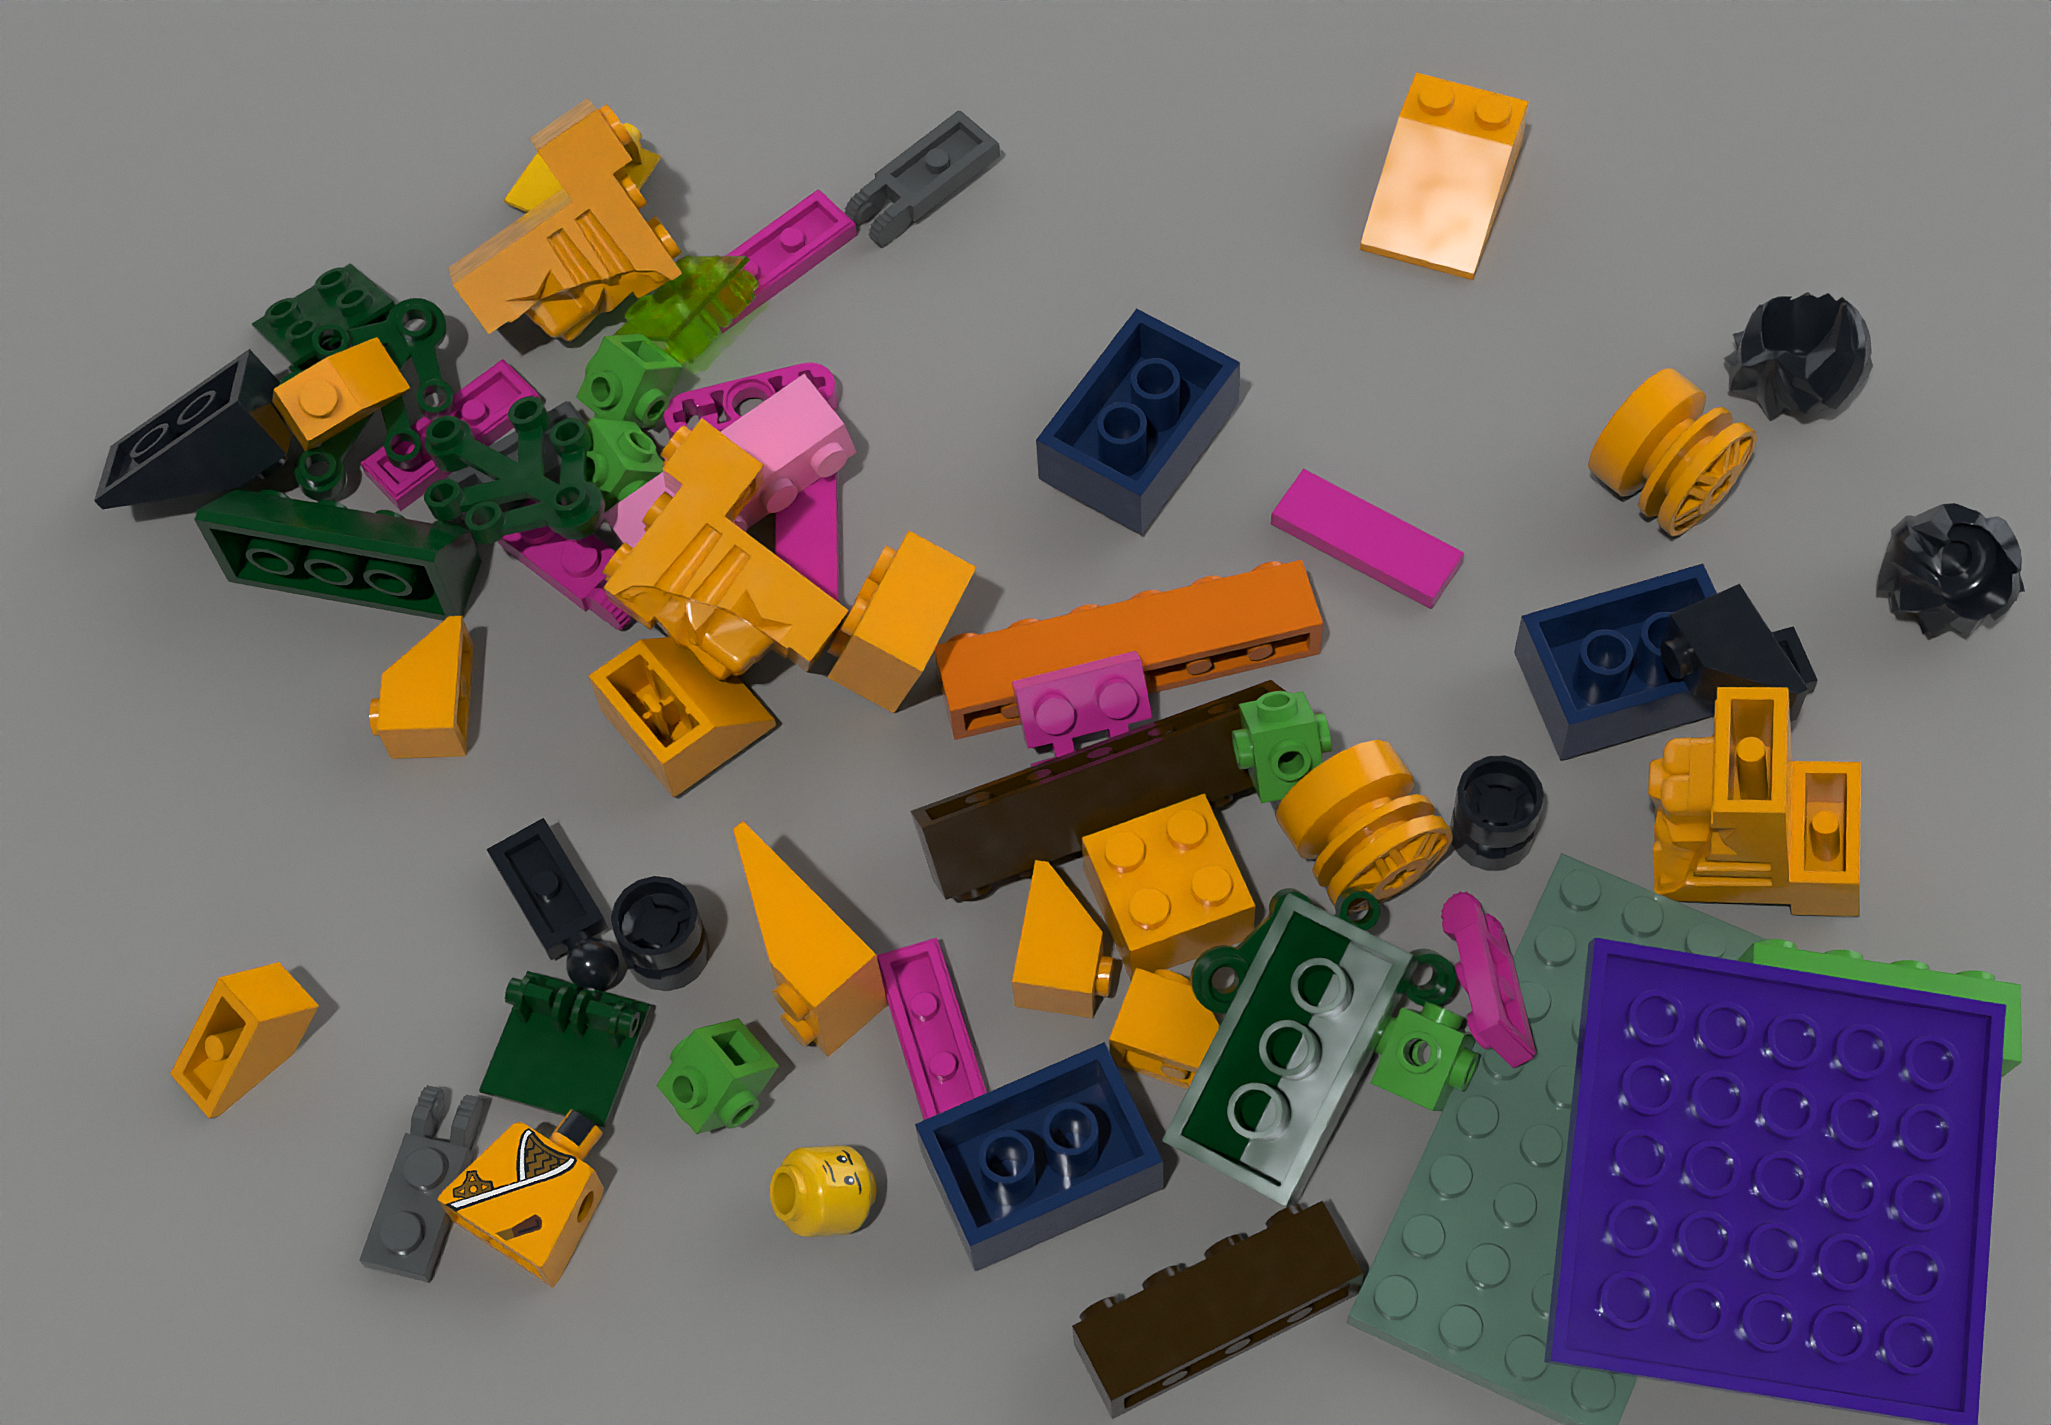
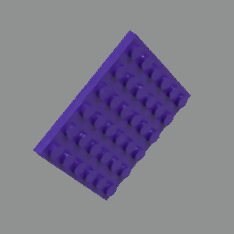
(1778, 1184)

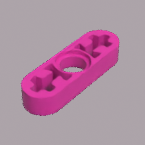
(729, 394)

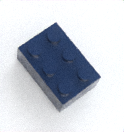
(1138, 420)
(1601, 663)
(1040, 1156)

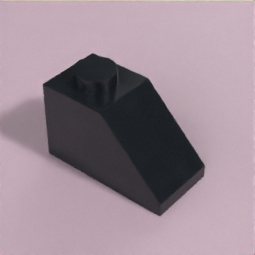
(1727, 645)

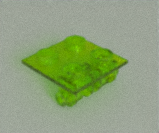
(691, 306)

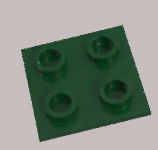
(337, 297)
(564, 1047)

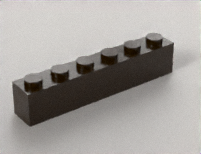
(1054, 804)

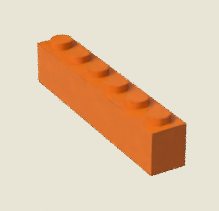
(1179, 634)

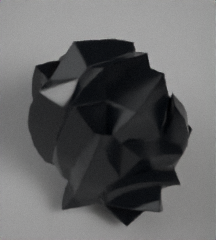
(1801, 354)
(1952, 568)

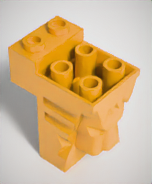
(578, 246)
(710, 578)
(1750, 821)

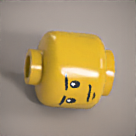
(823, 1190)

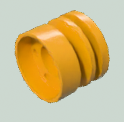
(1672, 451)
(1363, 824)

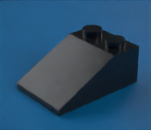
(202, 441)

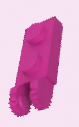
(569, 567)
(1490, 980)

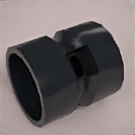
(1496, 812)
(660, 933)

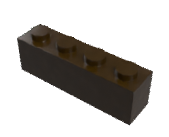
(1216, 1307)

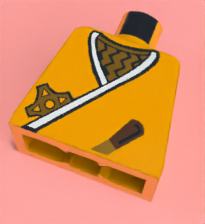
(530, 1195)

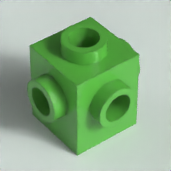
(629, 380)
(620, 459)
(1279, 742)
(1402, 1062)
(717, 1076)

